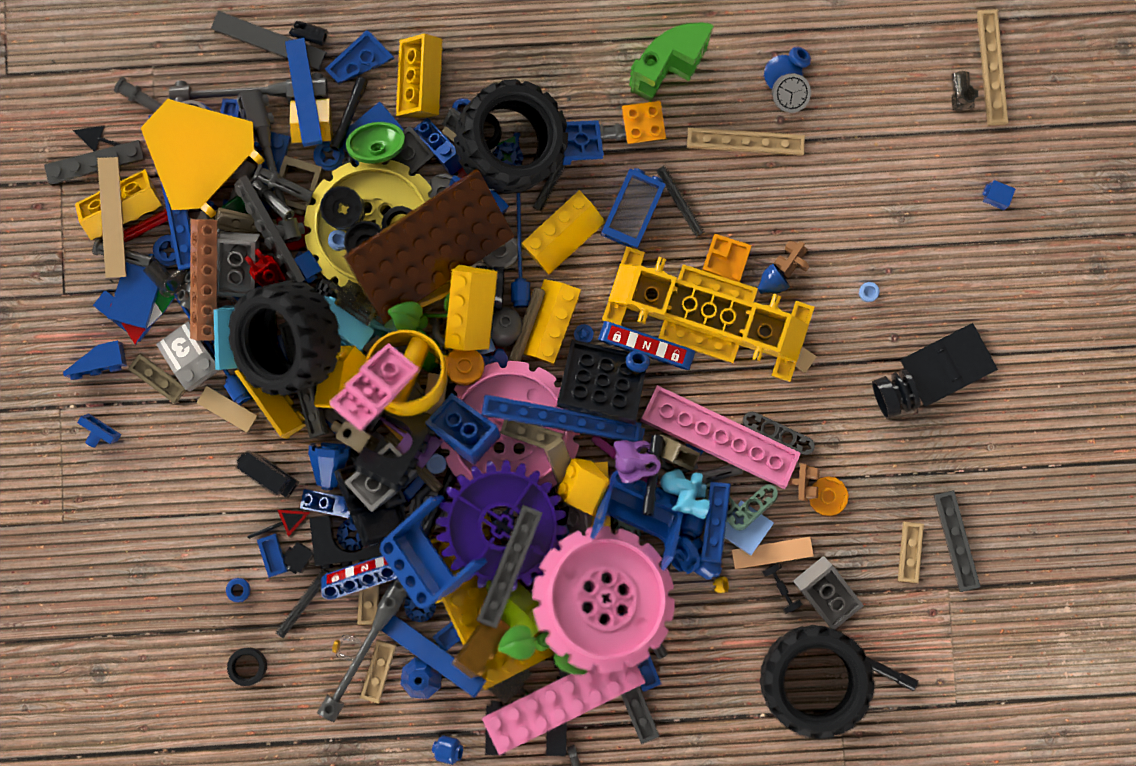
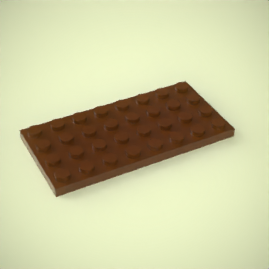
(428, 243)

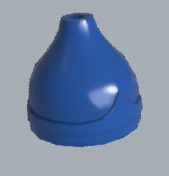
(772, 281)

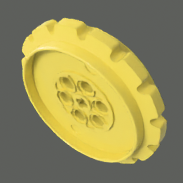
(378, 186)

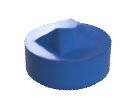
(583, 333)

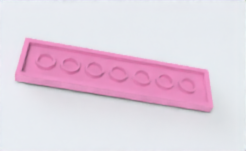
(720, 437)
(557, 704)

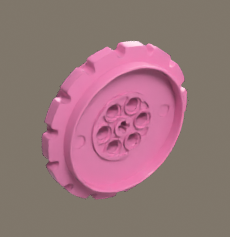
(518, 384)
(581, 633)

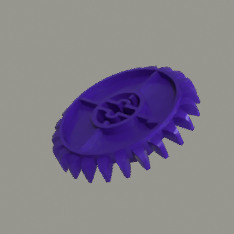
(477, 499)

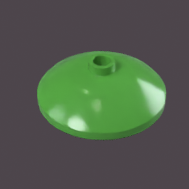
(375, 142)

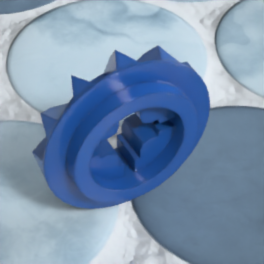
(319, 157)
(516, 157)
(162, 244)
(342, 533)
(417, 615)

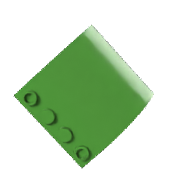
(673, 51)

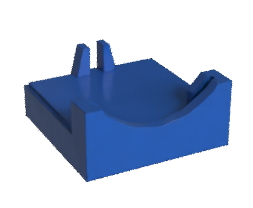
(583, 141)

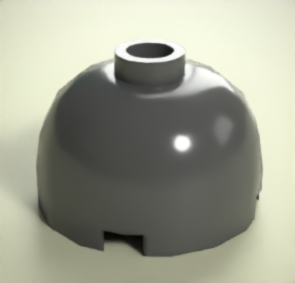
(505, 327)

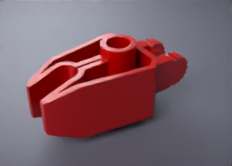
(265, 270)

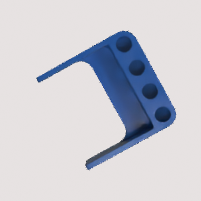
(625, 503)
(419, 563)

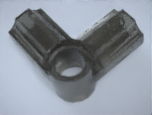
(963, 93)
(161, 276)

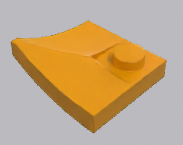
(726, 257)

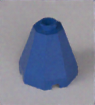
(327, 460)
(430, 679)

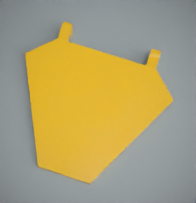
(196, 151)

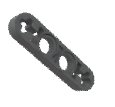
(779, 430)

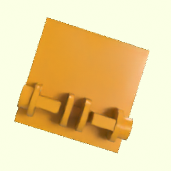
(643, 122)

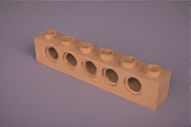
(203, 278)

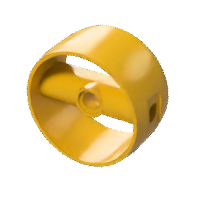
(416, 352)

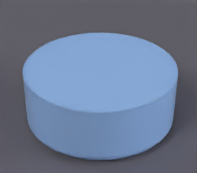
(336, 240)
(869, 292)
(436, 464)

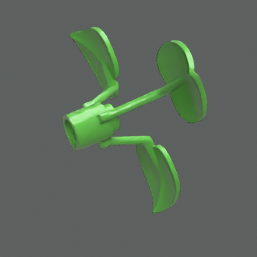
(410, 317)
(520, 645)

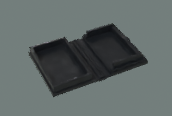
(949, 364)
(371, 526)

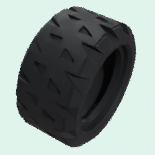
(538, 109)
(256, 348)
(852, 706)

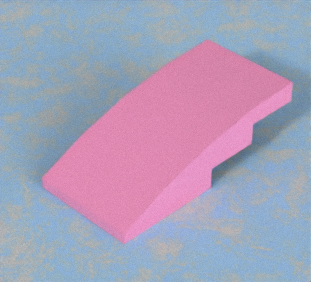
(374, 386)

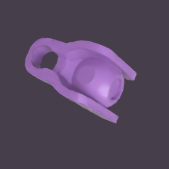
(631, 463)

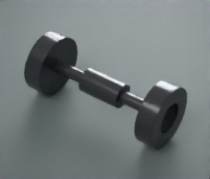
(782, 588)

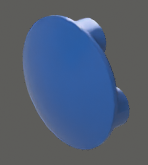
(778, 67)

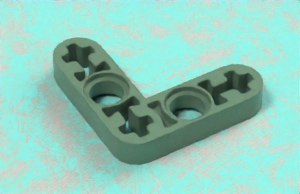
(743, 511)

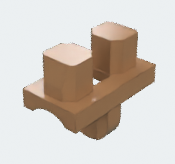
(796, 252)
(805, 491)

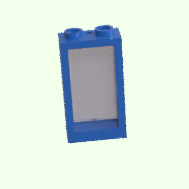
(633, 208)

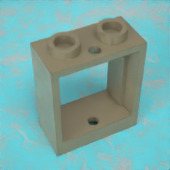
(305, 167)

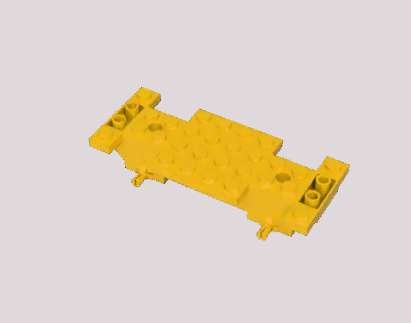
(708, 312)

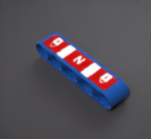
(652, 346)
(356, 578)

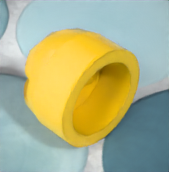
(721, 584)

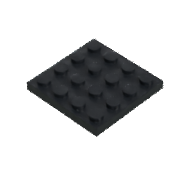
(600, 383)

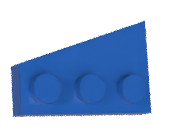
(359, 58)

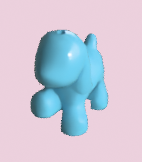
(675, 483)

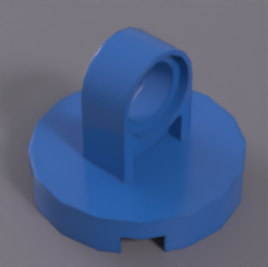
(686, 554)

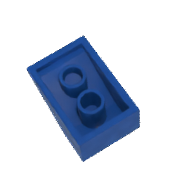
(463, 429)

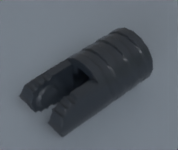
(309, 32)

